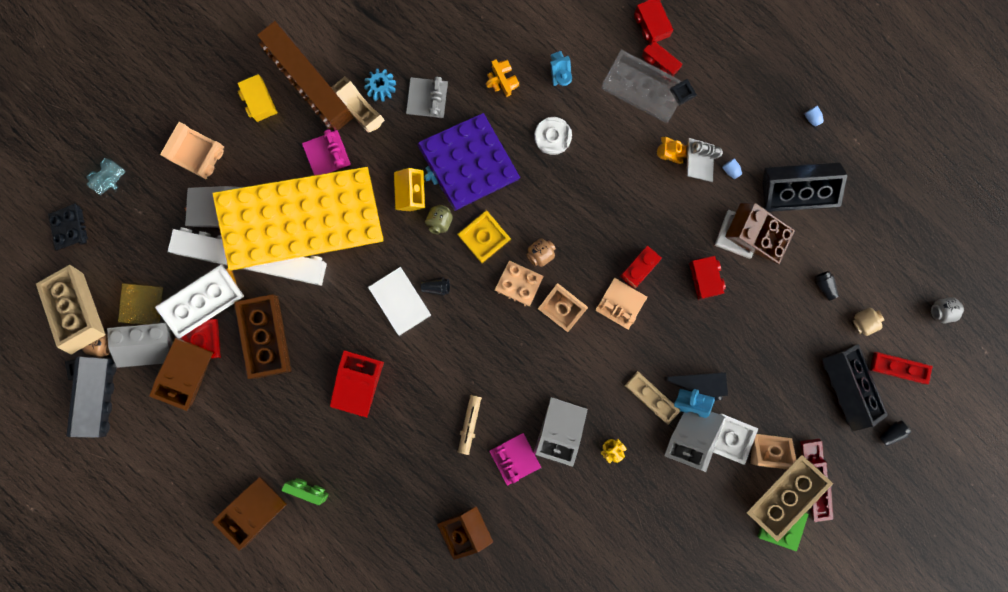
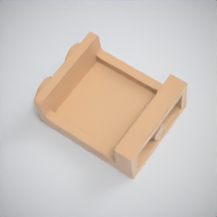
(192, 151)

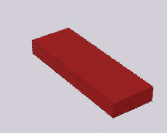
(901, 368)

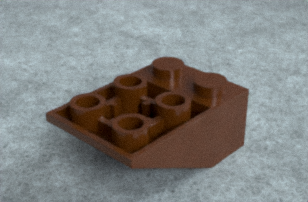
(759, 232)
(181, 374)
(249, 513)

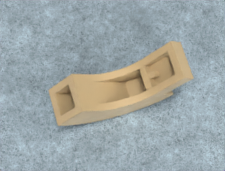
(357, 105)

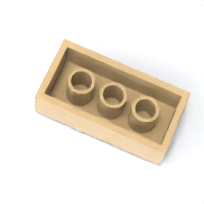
(70, 309)

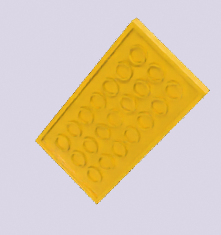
(297, 218)

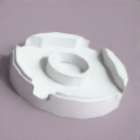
(553, 135)

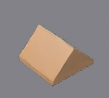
(562, 307)
(772, 452)

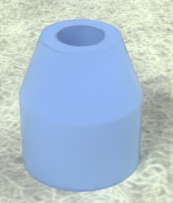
(814, 116)
(732, 168)

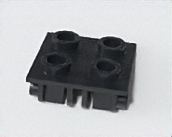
(67, 227)

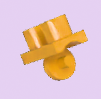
(499, 70)
(672, 150)

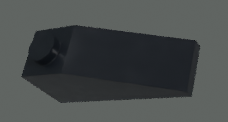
(708, 384)

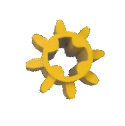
(613, 450)

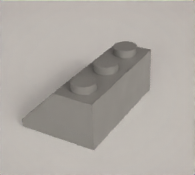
(140, 344)

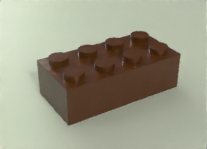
(262, 336)

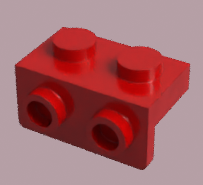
(661, 59)

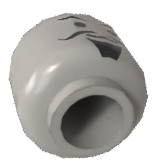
(947, 310)

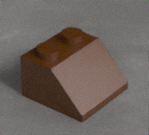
(465, 533)

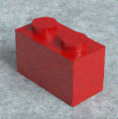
(653, 21)
(640, 267)
(707, 277)

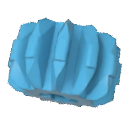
(377, 79)

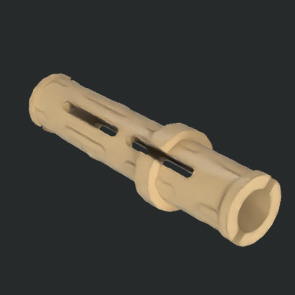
(464, 448)

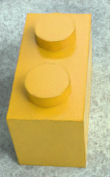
(257, 98)
(409, 189)

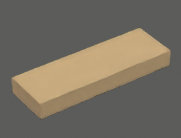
(652, 398)

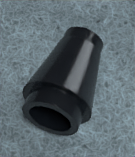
(827, 285)
(436, 286)
(896, 432)

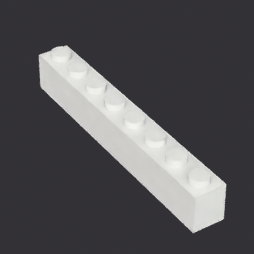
(211, 249)

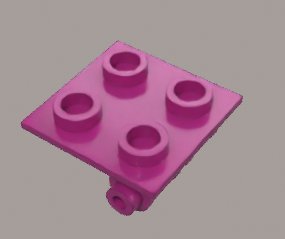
(326, 153)
(515, 459)

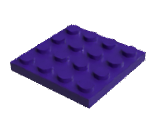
(468, 161)

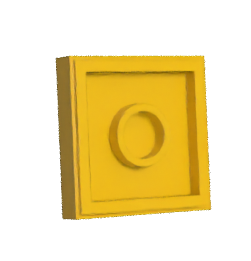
(484, 236)

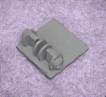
(427, 97)
(701, 159)

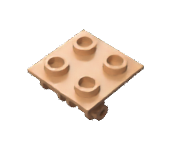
(519, 283)
(621, 303)

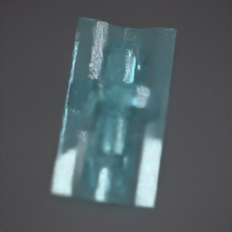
(105, 177)

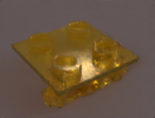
(139, 304)

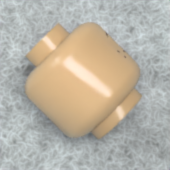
(868, 321)

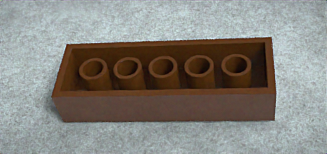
(304, 77)

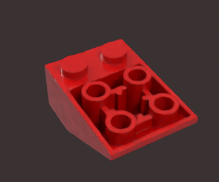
(356, 383)

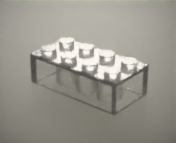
(642, 86)

